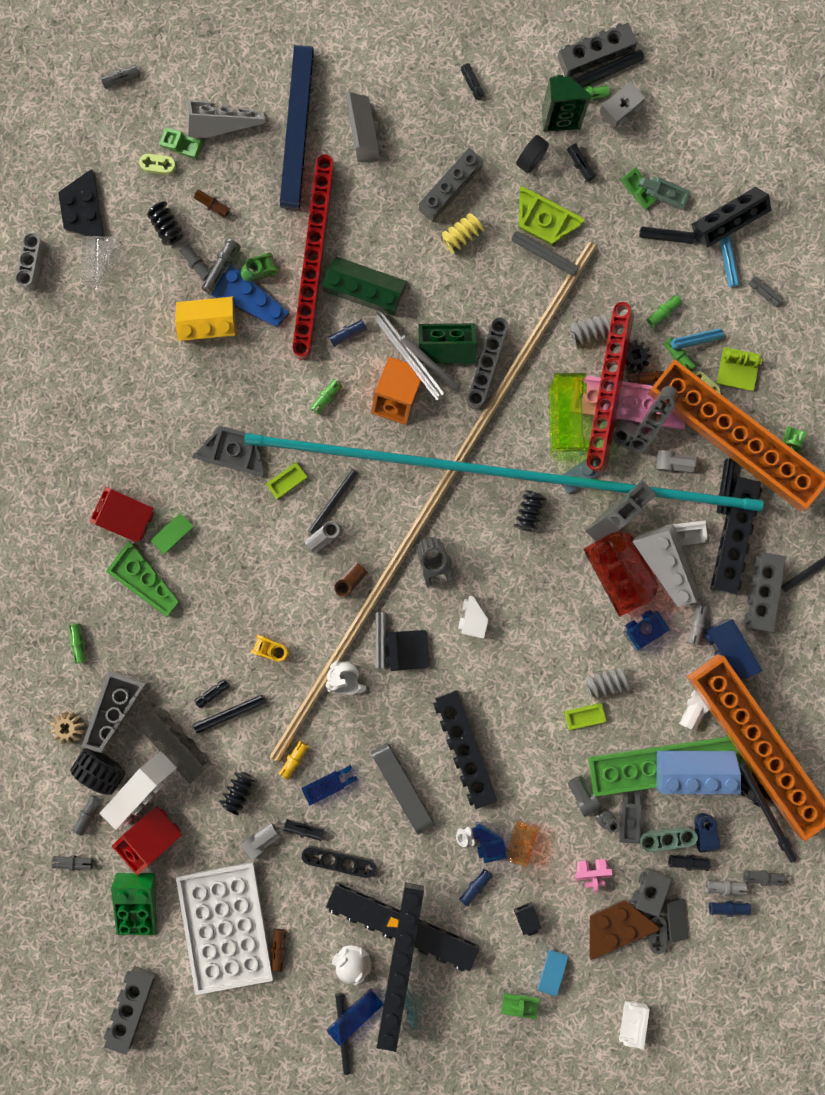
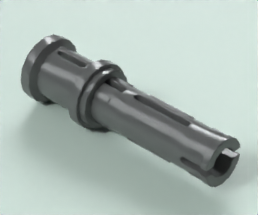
(224, 259)
(609, 821)

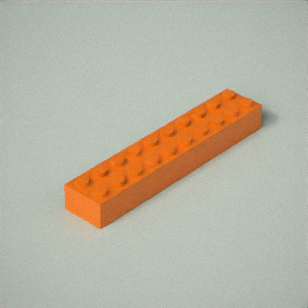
(741, 437)
(760, 746)

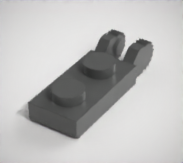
(630, 819)

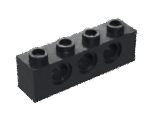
(731, 217)

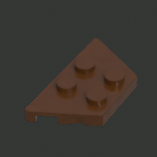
(617, 927)

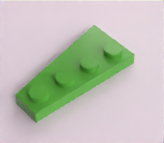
(138, 576)

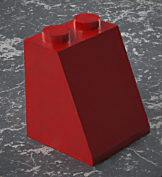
(122, 515)
(147, 840)

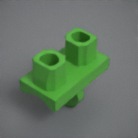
(794, 438)
(520, 1005)

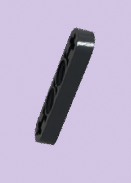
(338, 864)

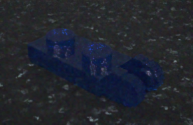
(326, 785)

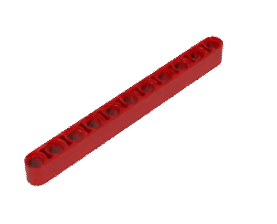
(317, 248)

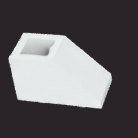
(474, 620)

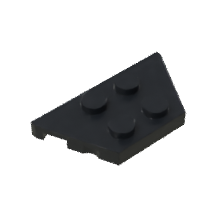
(81, 206)

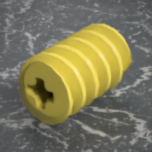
(461, 232)

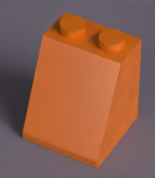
(396, 391)

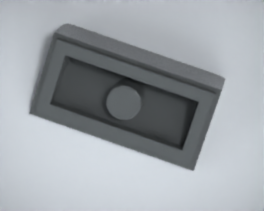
(676, 920)

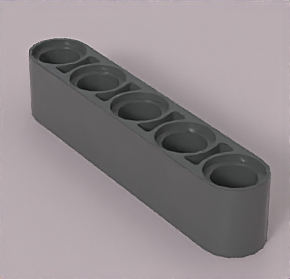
(487, 354)
(402, 788)

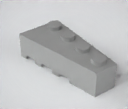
(668, 562)
(112, 706)

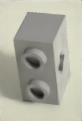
(615, 110)

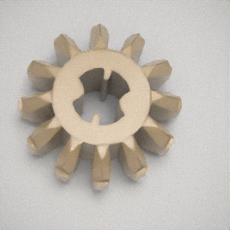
(60, 727)

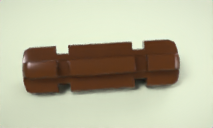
(644, 377)

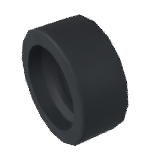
(532, 154)

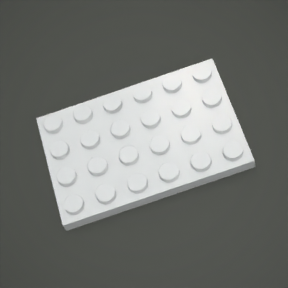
(224, 928)

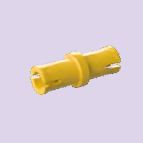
(294, 760)

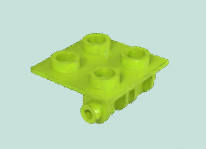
(738, 369)

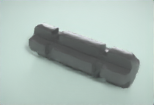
(765, 291)

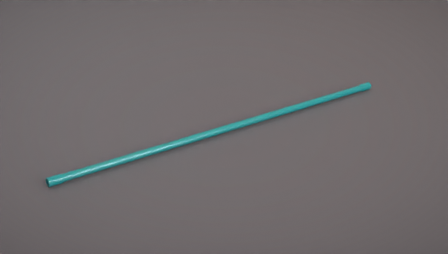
(260, 440)

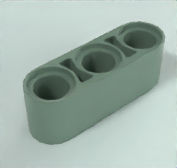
(675, 843)

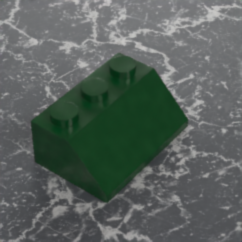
(448, 342)

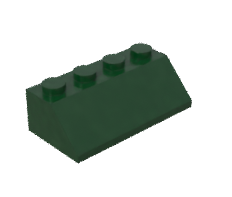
(564, 104)
(364, 285)

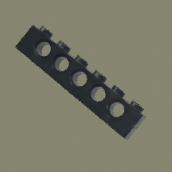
(727, 543)
(486, 794)

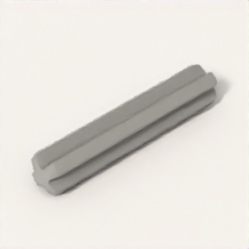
(380, 640)

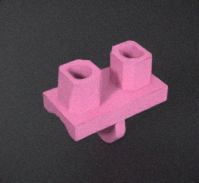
(602, 871)

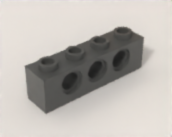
(619, 33)
(450, 184)
(775, 564)
(115, 1038)

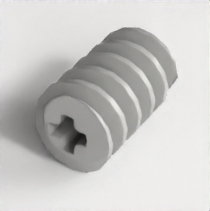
(589, 328)
(606, 683)

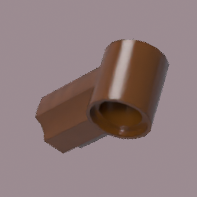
(351, 579)

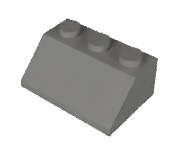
(363, 126)

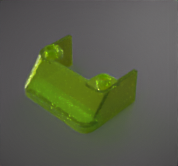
(565, 415)

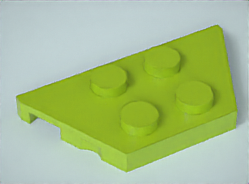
(545, 218)

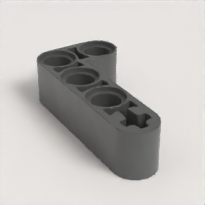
(652, 419)

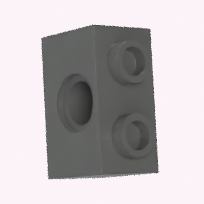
(653, 903)

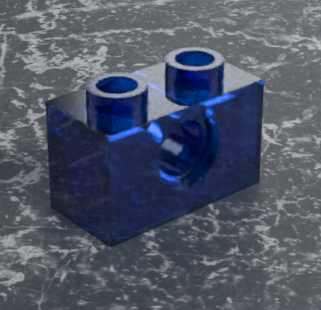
(656, 625)

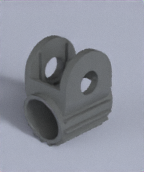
(426, 545)

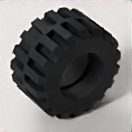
(97, 772)

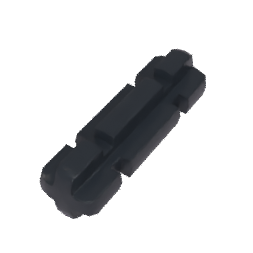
(472, 81)
(212, 693)

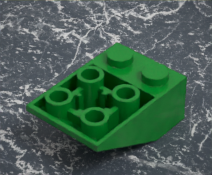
(134, 903)

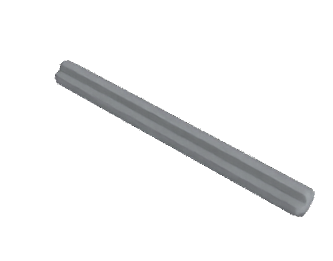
(410, 357)

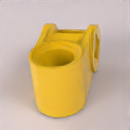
(267, 647)

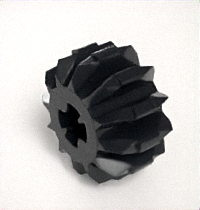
(642, 356)

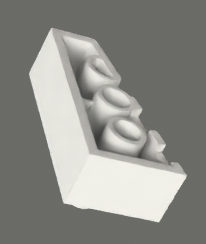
(138, 791)

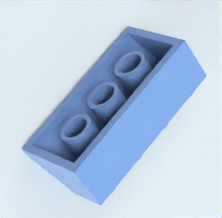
(698, 772)

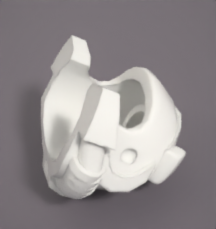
(343, 679)
(352, 964)

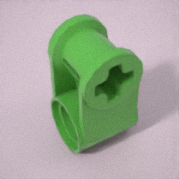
(262, 266)

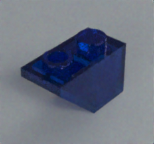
(491, 843)

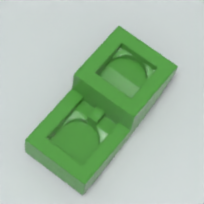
(180, 143)
(631, 182)
(171, 534)

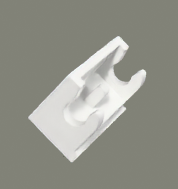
(691, 532)
(634, 1024)

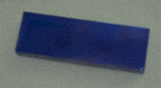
(354, 1017)

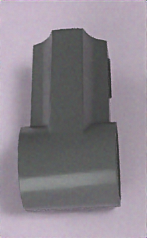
(583, 795)

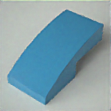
(552, 973)

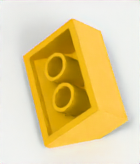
(205, 318)

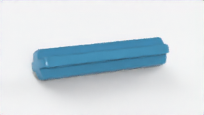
(729, 262)
(696, 339)

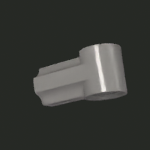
(672, 462)
(321, 537)
(257, 843)

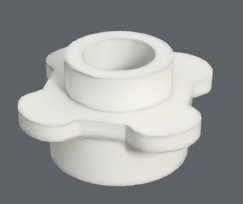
(465, 837)

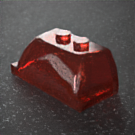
(622, 571)

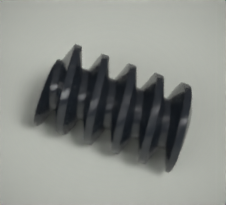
(163, 223)
(531, 506)
(237, 792)

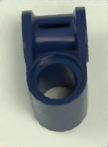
(707, 836)

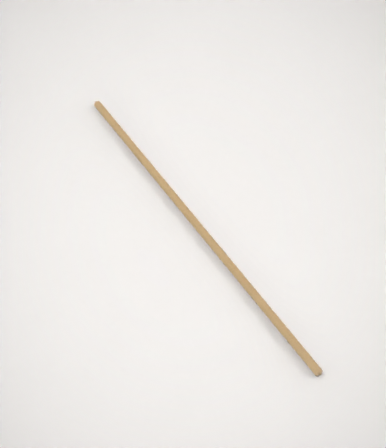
(432, 503)

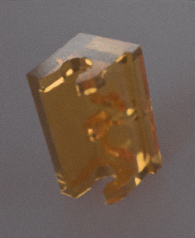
(521, 843)

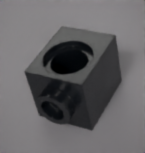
(527, 919)

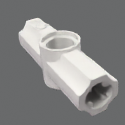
(694, 712)

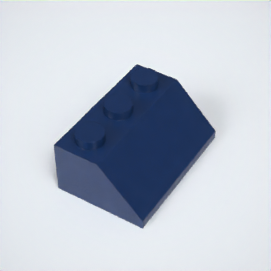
(730, 643)

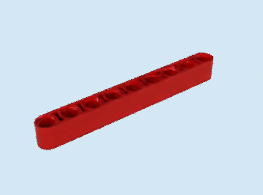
(606, 379)

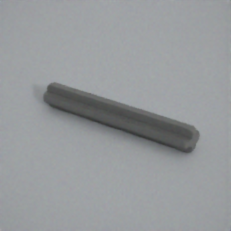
(545, 253)

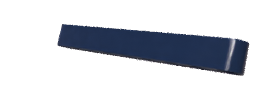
(296, 125)

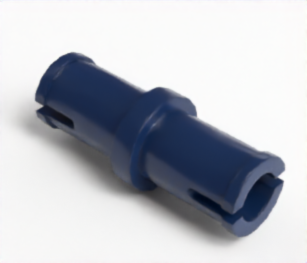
(347, 332)
(475, 887)
(729, 909)

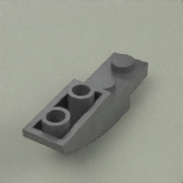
(622, 512)

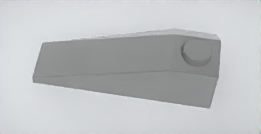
(210, 121)

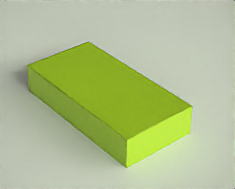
(286, 480)
(584, 716)

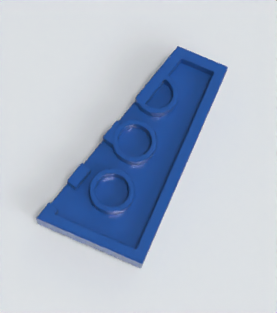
(249, 297)

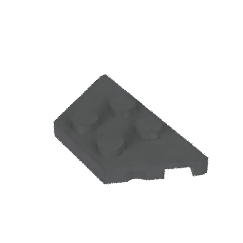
(228, 450)

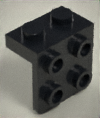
(407, 650)

